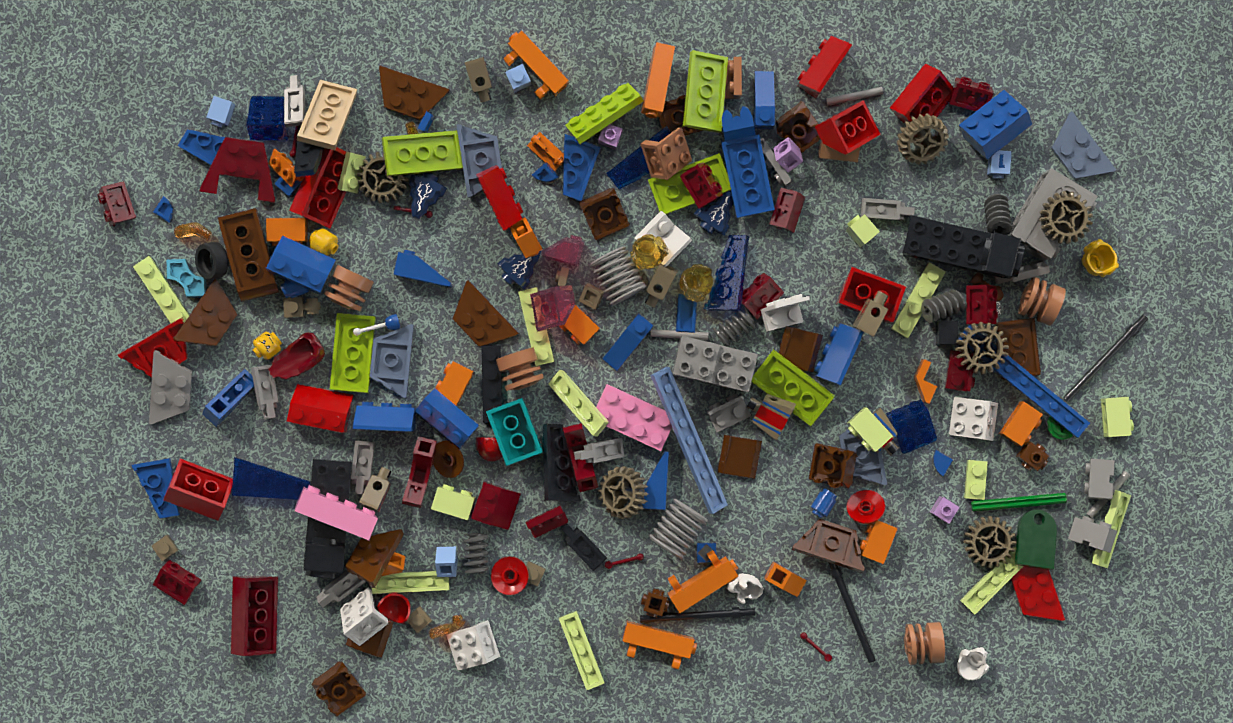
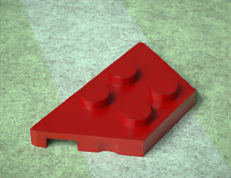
(142, 352)
(1037, 593)

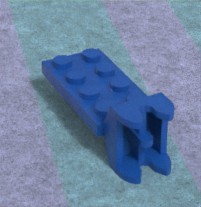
(745, 165)

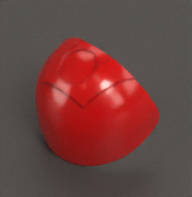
(488, 448)
(395, 607)

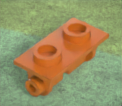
(546, 151)
(284, 167)

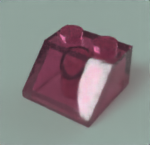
(566, 251)
(552, 306)

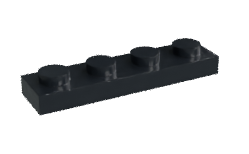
(491, 379)

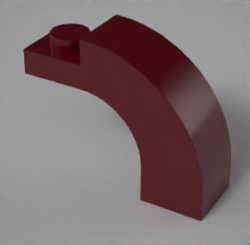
(583, 471)
(420, 472)

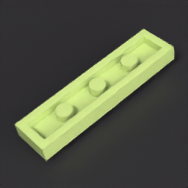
(161, 290)
(912, 309)
(538, 340)
(578, 403)
(1114, 517)
(411, 582)
(991, 584)
(581, 650)

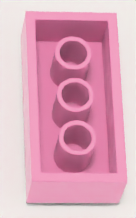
(634, 417)
(336, 513)

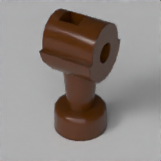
(977, 279)

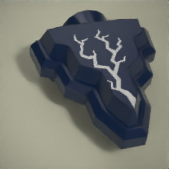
(424, 193)
(716, 214)
(518, 269)

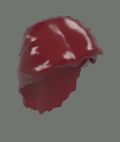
(297, 357)

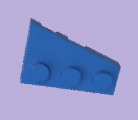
(201, 145)
(577, 166)
(155, 478)

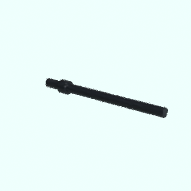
(1131, 331)
(836, 573)
(735, 613)

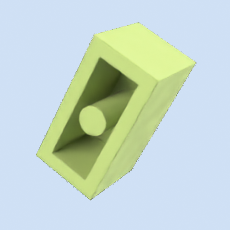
(861, 230)
(1116, 416)
(869, 430)
(453, 502)

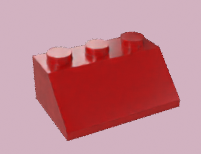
(823, 65)
(926, 93)
(848, 128)
(500, 196)
(863, 286)
(320, 408)
(199, 489)

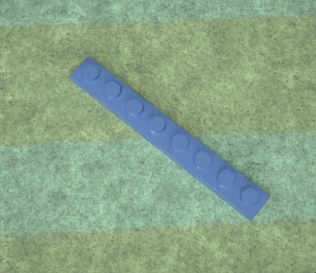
(689, 440)

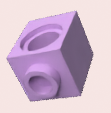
(610, 136)
(788, 154)
(944, 509)

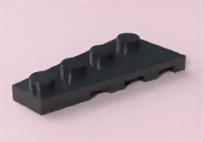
(307, 158)
(558, 475)

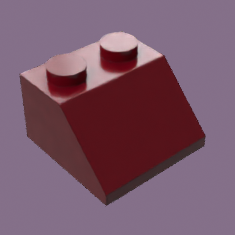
(495, 505)

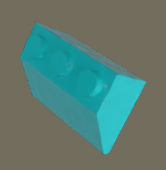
(514, 431)

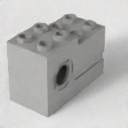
(1027, 221)
(714, 364)

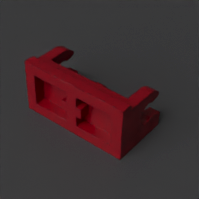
(787, 210)

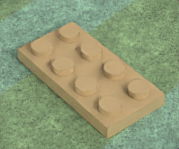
(327, 115)

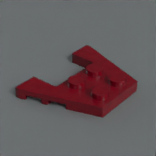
(243, 160)

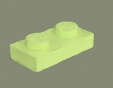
(349, 177)
(975, 479)

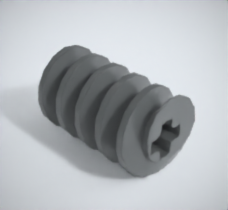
(997, 214)
(943, 305)
(735, 327)
(476, 553)

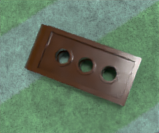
(247, 285)

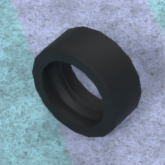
(220, 260)

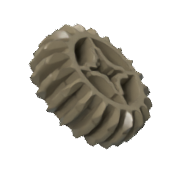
(925, 144)
(379, 185)
(1069, 223)
(989, 352)
(631, 486)
(1006, 547)

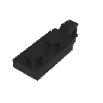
(584, 547)

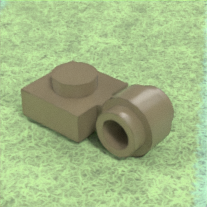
(295, 307)

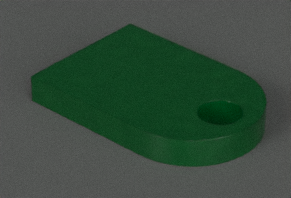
(1036, 542)

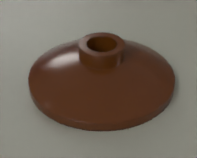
(448, 459)

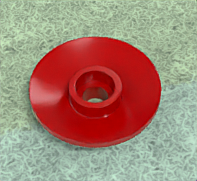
(865, 500)
(500, 575)

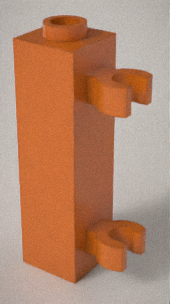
(537, 62)
(658, 80)
(703, 583)
(659, 640)

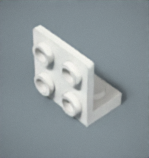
(673, 237)
(783, 312)
(973, 418)
(360, 618)
(473, 645)

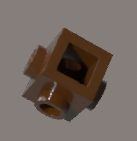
(1026, 456)
(654, 610)

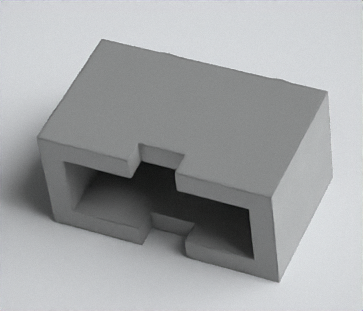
(1099, 473)
(1092, 534)

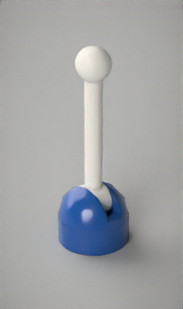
(391, 323)

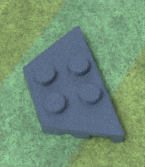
(1079, 151)
(478, 153)
(392, 359)
(868, 463)

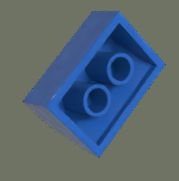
(300, 265)
(838, 354)
(385, 417)
(446, 418)

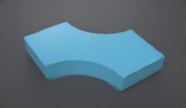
(179, 271)

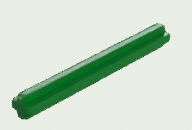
(1016, 502)

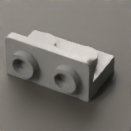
(728, 413)

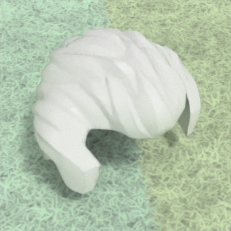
(746, 587)
(972, 663)

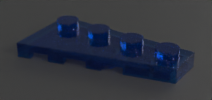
(634, 165)
(729, 281)
(264, 482)

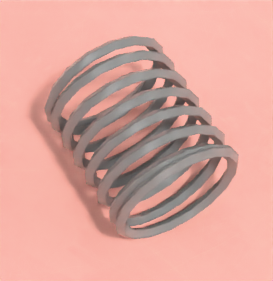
(631, 278)
(670, 524)

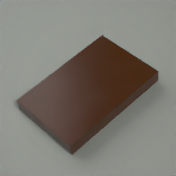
(1022, 343)

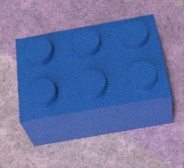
(995, 124)

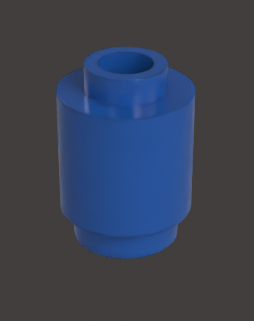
(292, 290)
(823, 503)

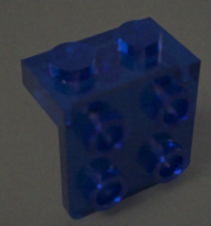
(267, 118)
(912, 426)

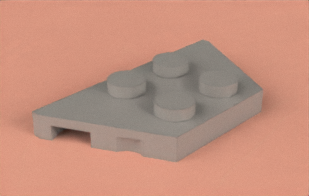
(169, 388)

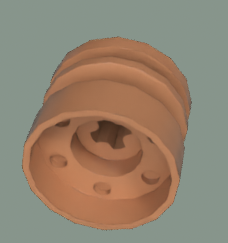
(348, 288)
(1037, 299)
(520, 369)
(921, 643)

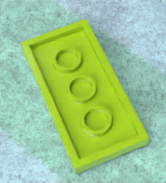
(705, 91)
(604, 112)
(422, 153)
(672, 193)
(352, 353)
(786, 381)

